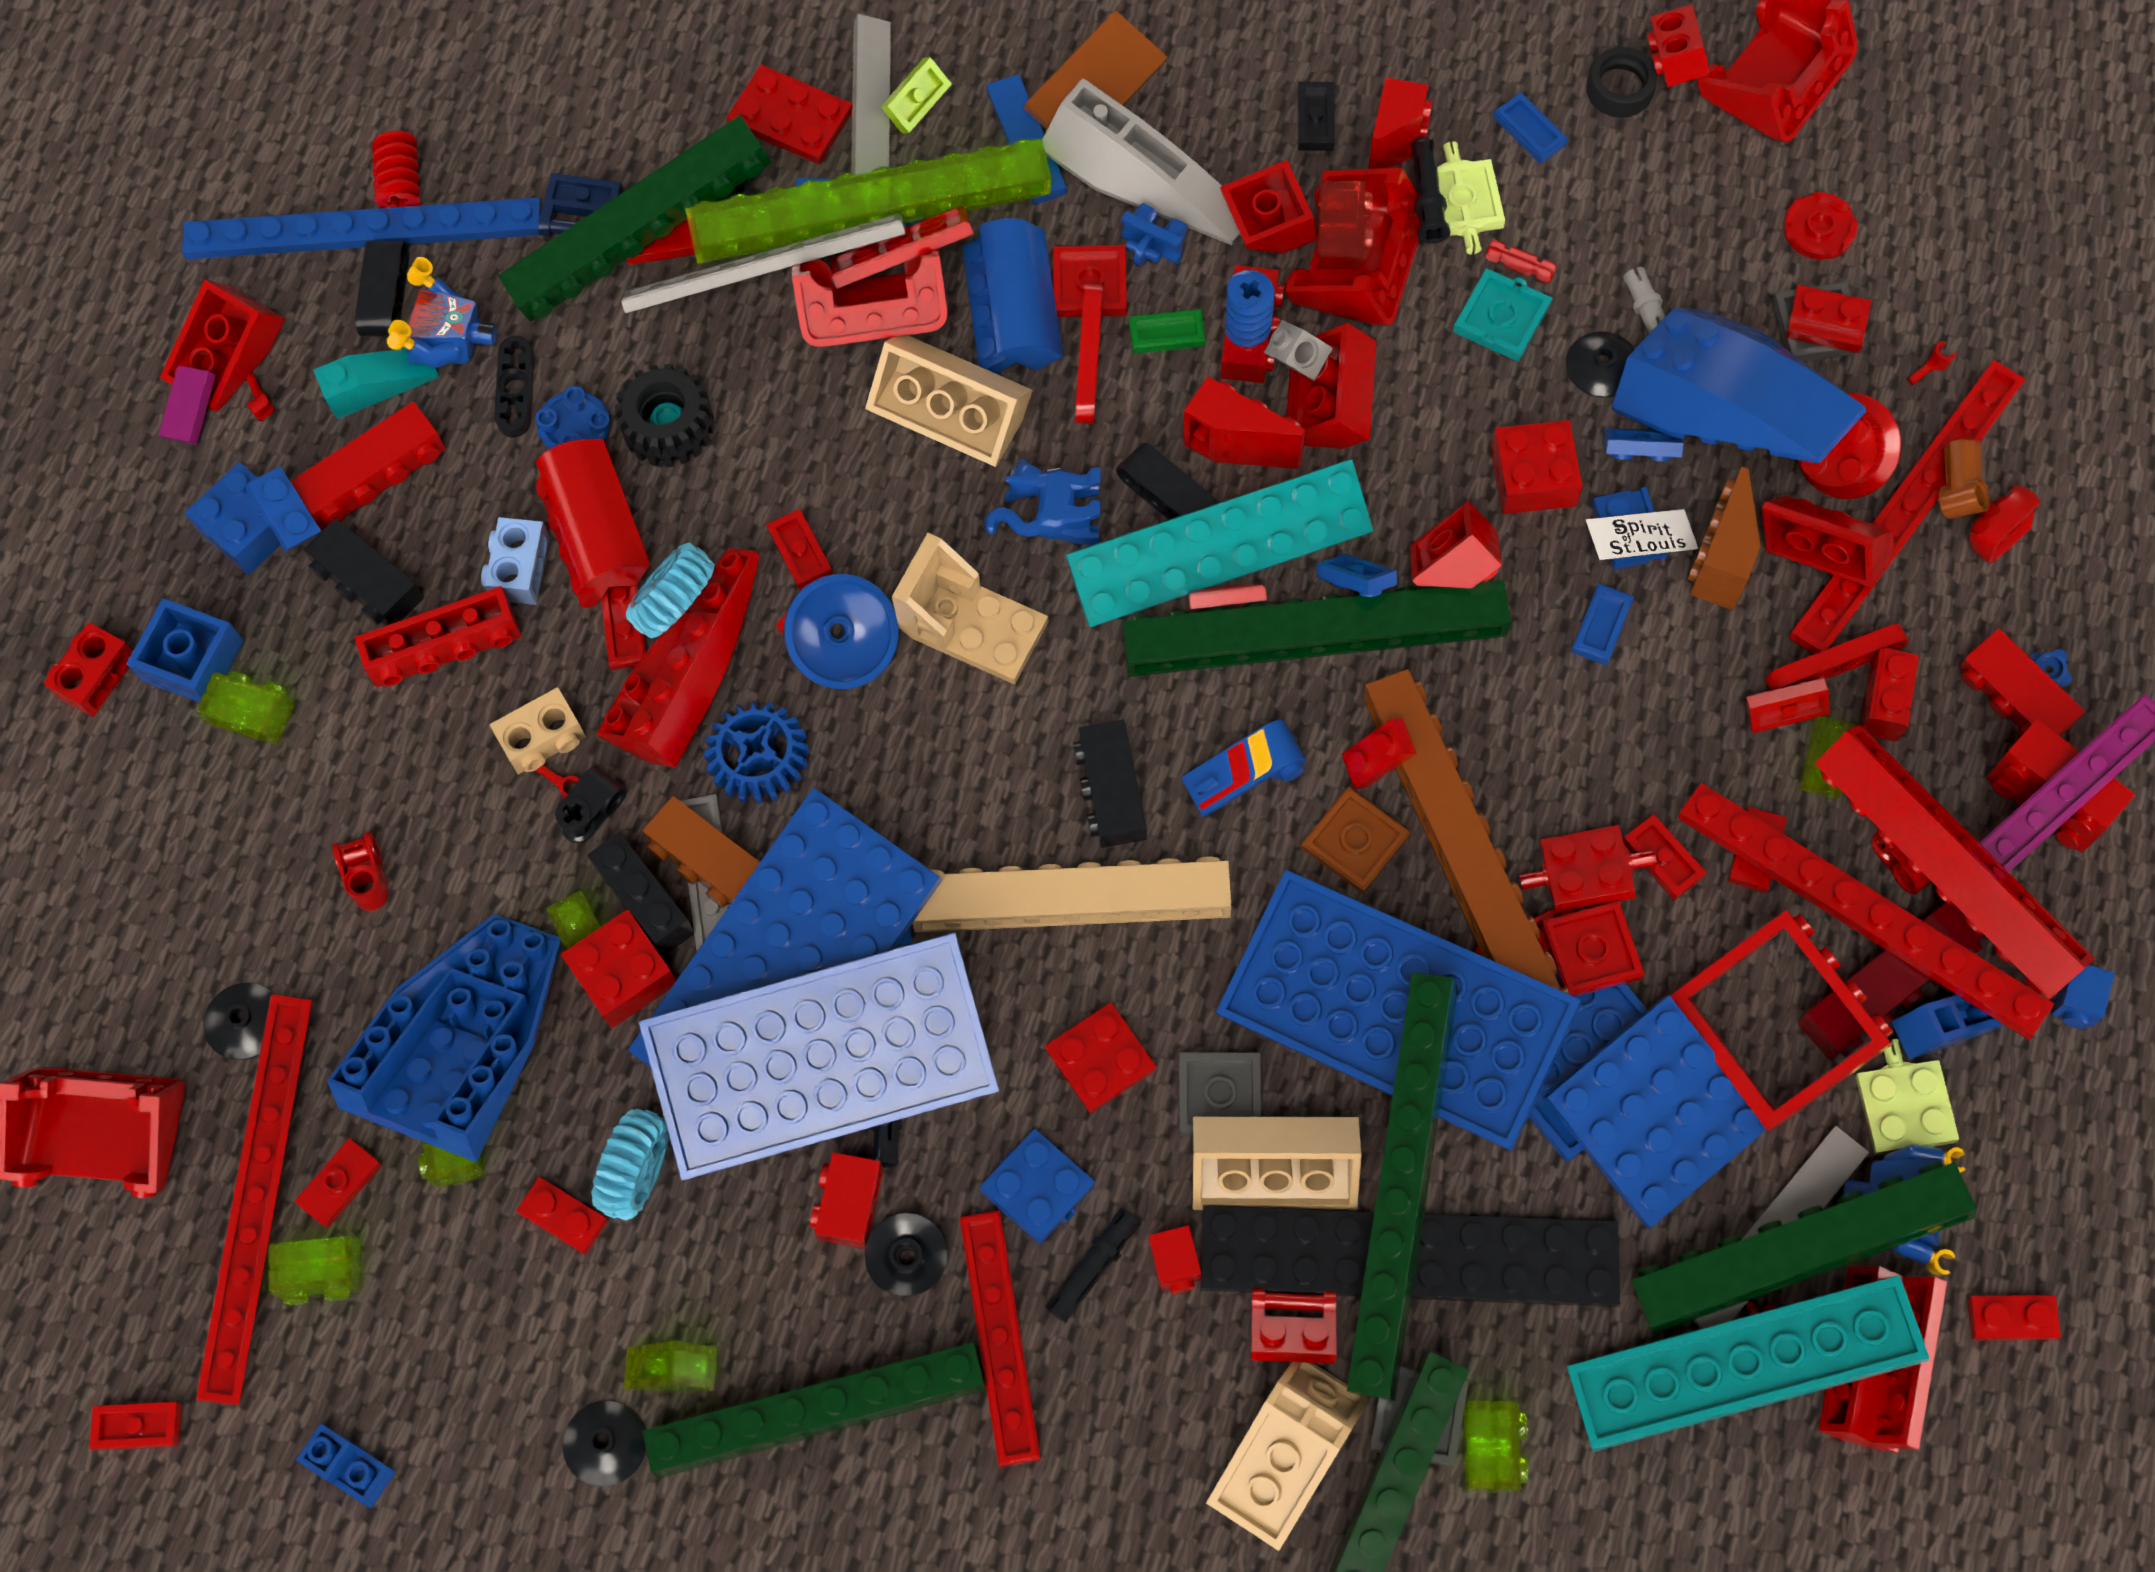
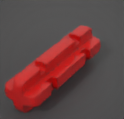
(1521, 261)

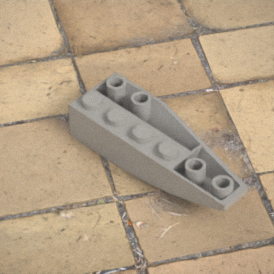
(1134, 162)

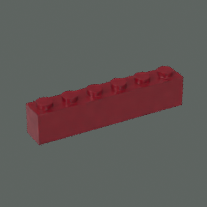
(1886, 984)

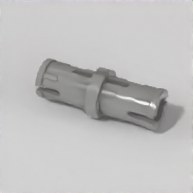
(1646, 301)

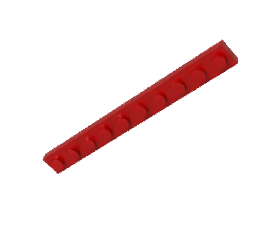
(1910, 503)
(1866, 912)
(254, 1202)

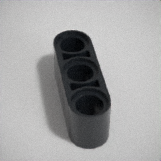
(381, 287)
(1162, 483)

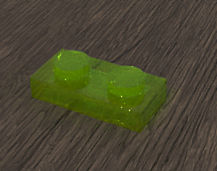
(1823, 735)

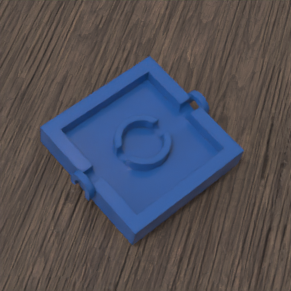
(1037, 1186)

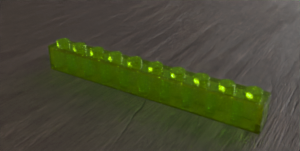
(914, 190)

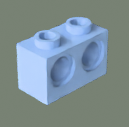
(525, 560)

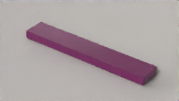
(2073, 785)

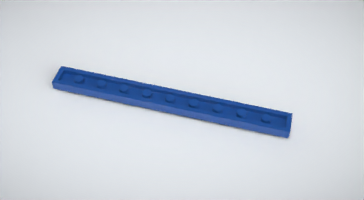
(356, 227)

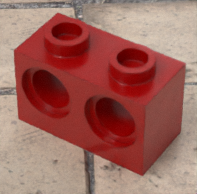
(1678, 46)
(97, 674)

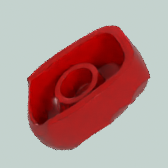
(2004, 523)

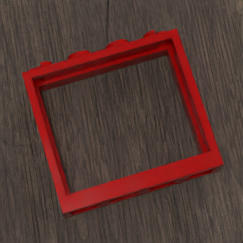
(1848, 993)

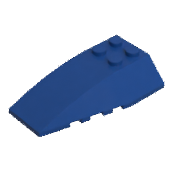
(1734, 387)

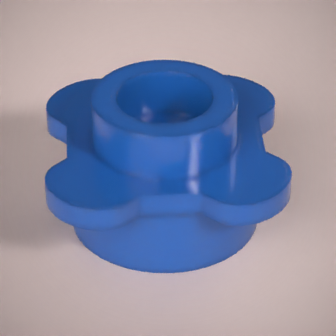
(2057, 660)

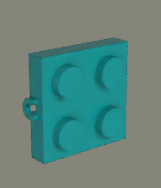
(1502, 314)

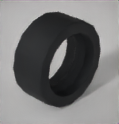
(1616, 104)

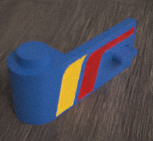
(1244, 765)

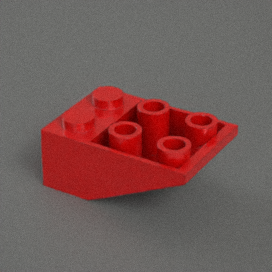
(1240, 429)

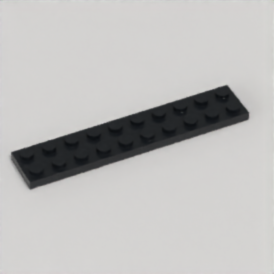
(1455, 1260)

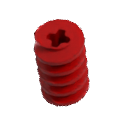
(395, 170)

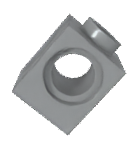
(1298, 350)

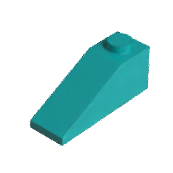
(369, 379)

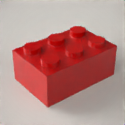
(2034, 762)

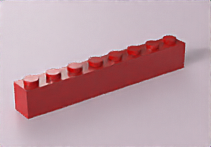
(1954, 862)

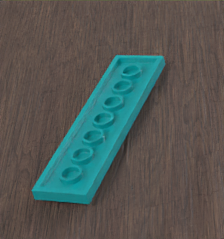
(1219, 542)
(1747, 1363)

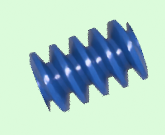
(1249, 308)

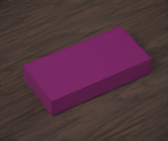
(187, 405)

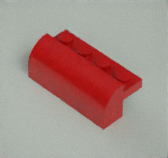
(590, 519)
(1890, 1407)

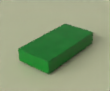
(1167, 331)

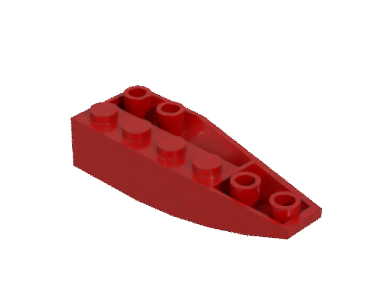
(683, 668)

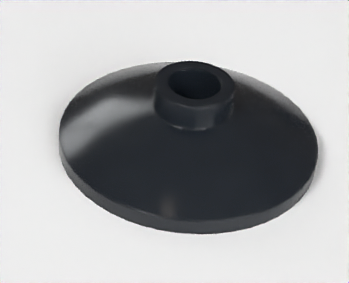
(1589, 371)
(240, 1039)
(898, 1235)
(623, 1452)

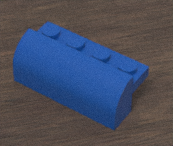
(1012, 296)

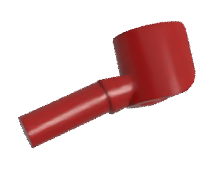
(1935, 361)
(260, 404)
(558, 780)

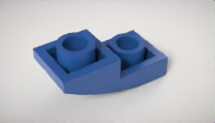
(345, 1465)

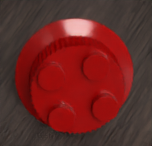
(1861, 458)

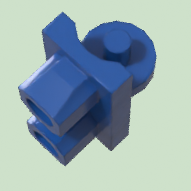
(1150, 240)

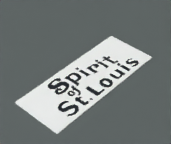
(1641, 534)

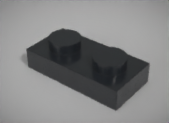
(1315, 116)

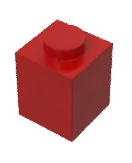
(1175, 1260)

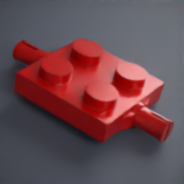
(1587, 869)

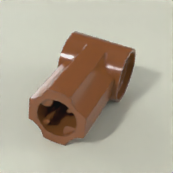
(1964, 488)

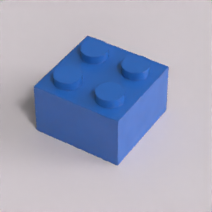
(233, 521)
(184, 650)

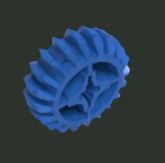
(742, 778)

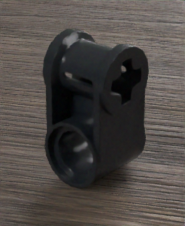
(591, 799)

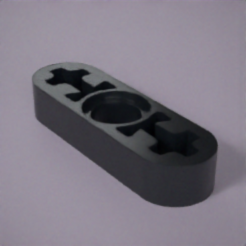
(506, 374)

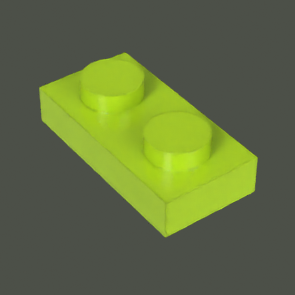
(916, 95)

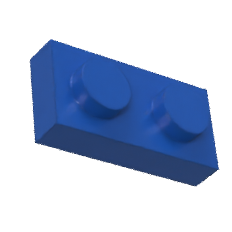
(1629, 442)
(282, 509)
(1357, 575)

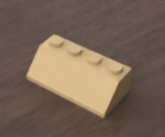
(947, 398)
(1276, 1162)

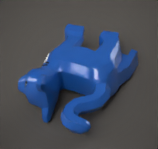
(1056, 513)

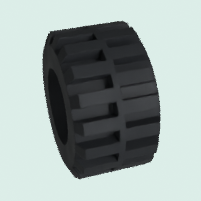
(670, 440)

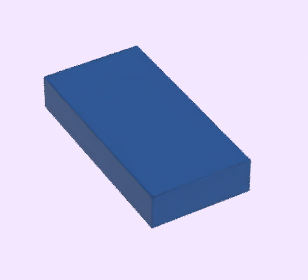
(1530, 128)
(1602, 624)

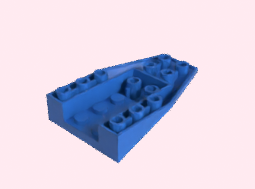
(453, 1039)

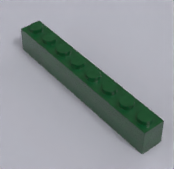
(634, 219)
(1804, 1247)
(813, 1410)

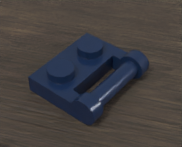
(575, 197)

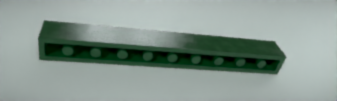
(1314, 628)
(1403, 1187)

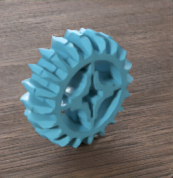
(670, 590)
(630, 1164)

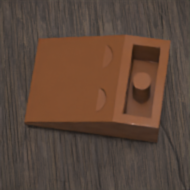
(1728, 546)

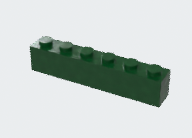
(1401, 1465)

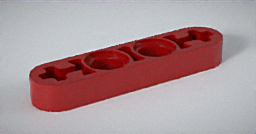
(1089, 353)
(1838, 658)

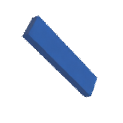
(1008, 101)

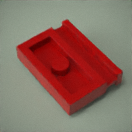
(1828, 319)

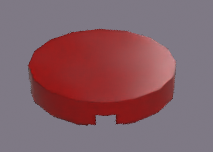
(1811, 233)

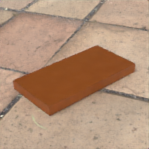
(1112, 59)

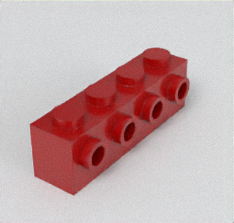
(368, 465)
(438, 637)

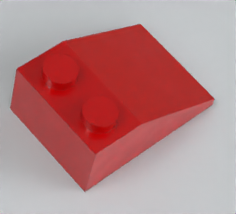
(223, 336)

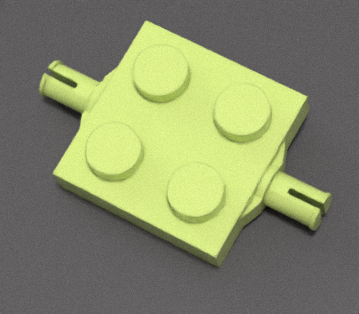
(1470, 197)
(1906, 1104)

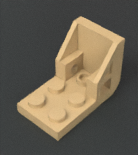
(951, 612)
(1287, 1452)

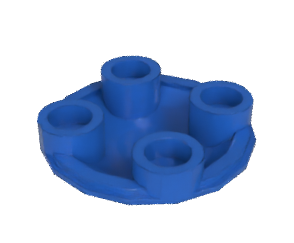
(572, 417)

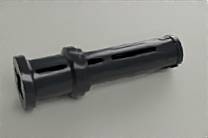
(1430, 202)

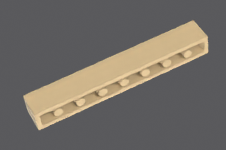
(1078, 895)

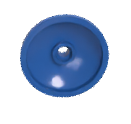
(867, 634)

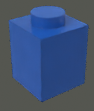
(2084, 998)

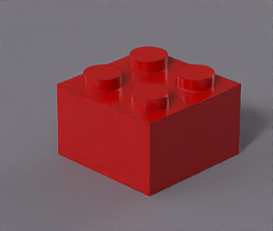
(1536, 467)
(619, 968)

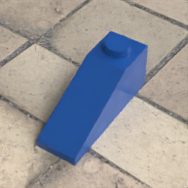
(1941, 1025)

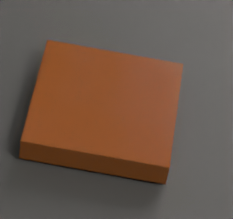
(1355, 840)

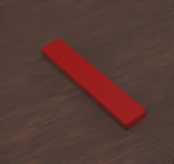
(999, 1339)

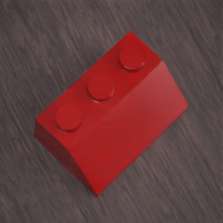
(1339, 401)
(1827, 539)

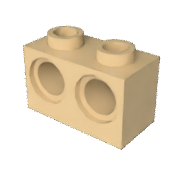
(533, 722)

